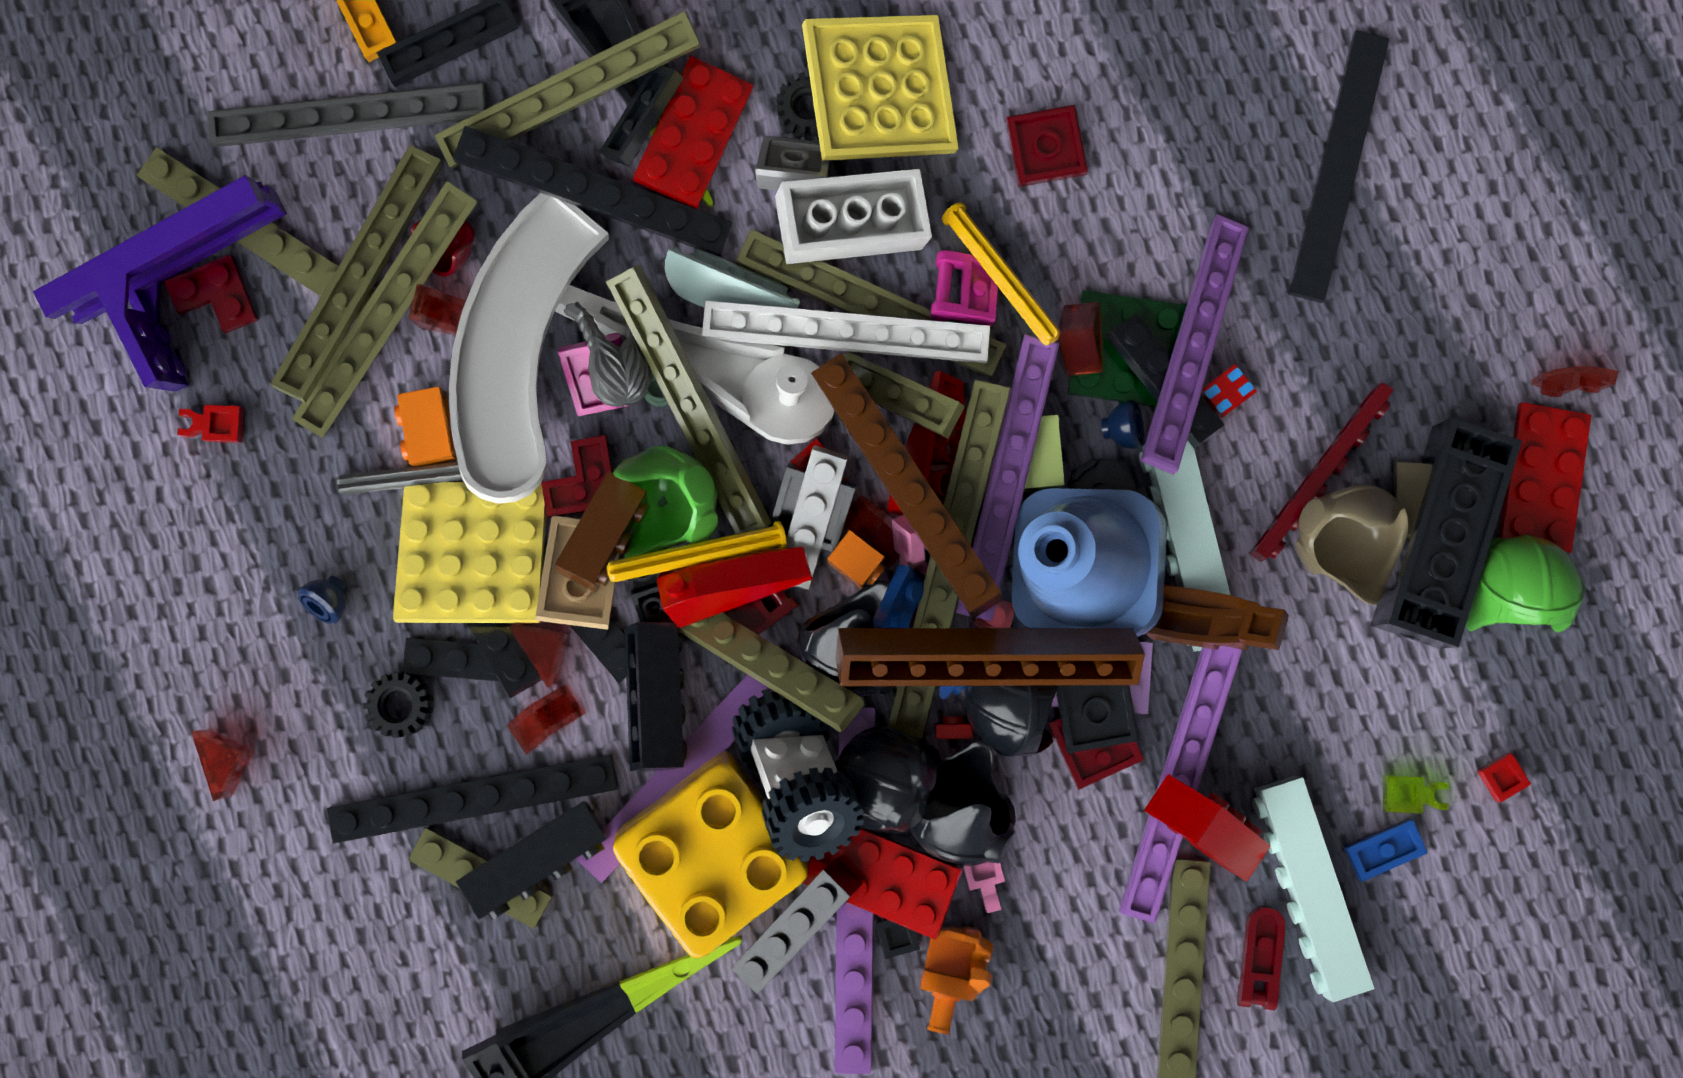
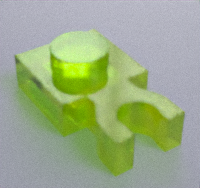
(1409, 794)

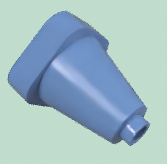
(1089, 560)

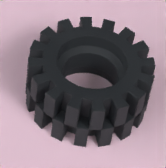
(785, 108)
(377, 710)

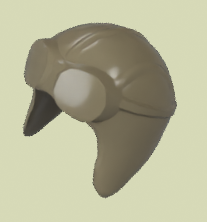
(1353, 538)

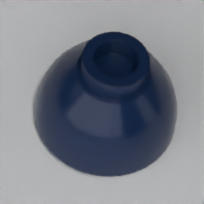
(1125, 425)
(324, 598)

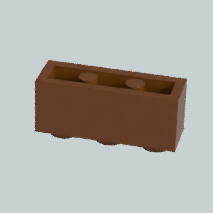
(603, 532)

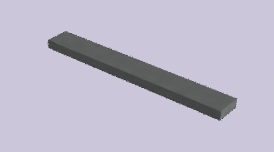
(346, 114)

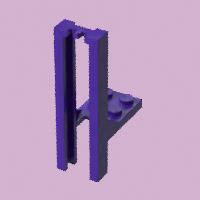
(144, 261)

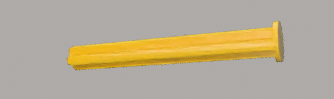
(1001, 273)
(697, 553)

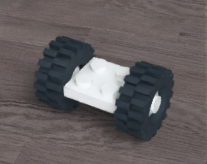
(808, 800)

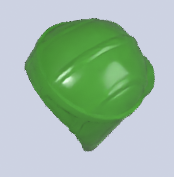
(689, 494)
(1527, 584)

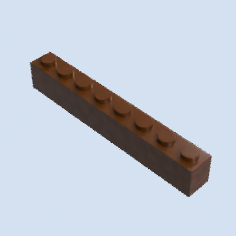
(907, 486)
(988, 656)

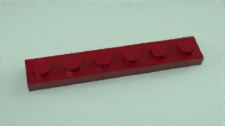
(1331, 462)

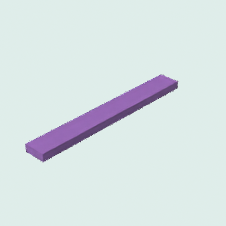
(1194, 345)
(1013, 459)
(704, 743)
(1185, 763)

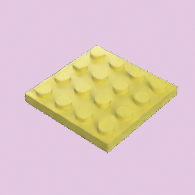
(879, 87)
(468, 556)

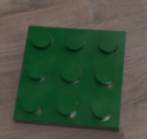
(1118, 380)

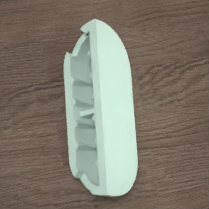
(716, 279)

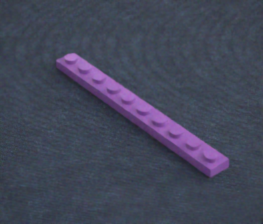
(854, 962)

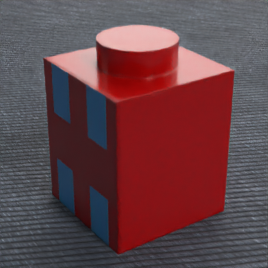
(1227, 391)

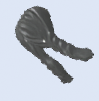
(616, 373)

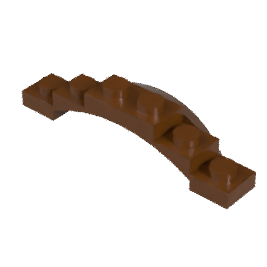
(1217, 620)

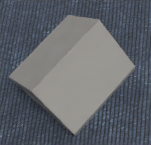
(789, 161)

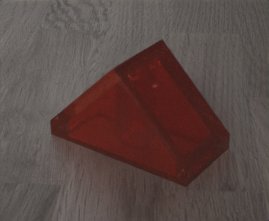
(436, 310)
(1081, 338)
(873, 527)
(544, 650)
(545, 718)
(221, 761)

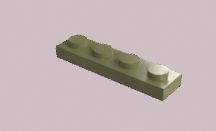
(907, 397)
(453, 861)

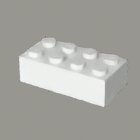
(852, 216)

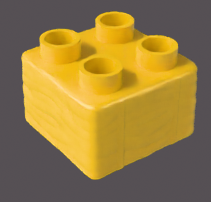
(707, 856)

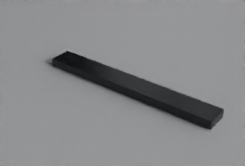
(1338, 166)

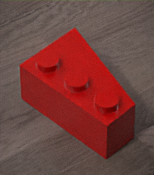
(1209, 826)

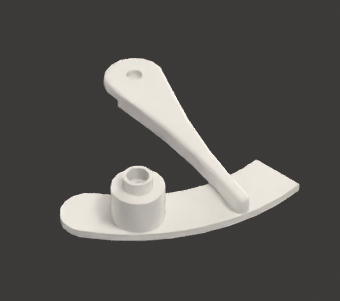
(503, 339)

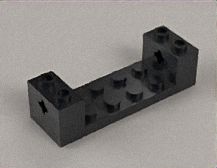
(1450, 534)

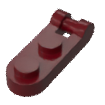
(1262, 958)

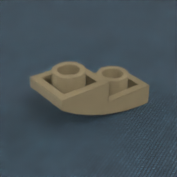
(1410, 487)

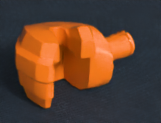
(955, 972)

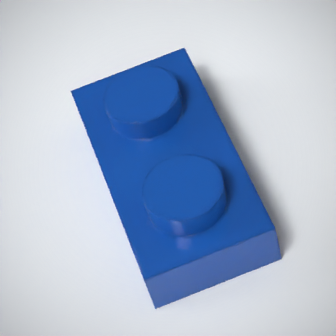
(900, 599)
(1385, 849)

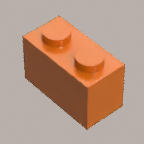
(425, 427)
(856, 560)

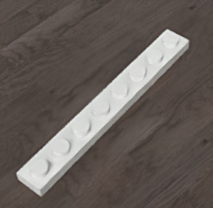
(845, 332)

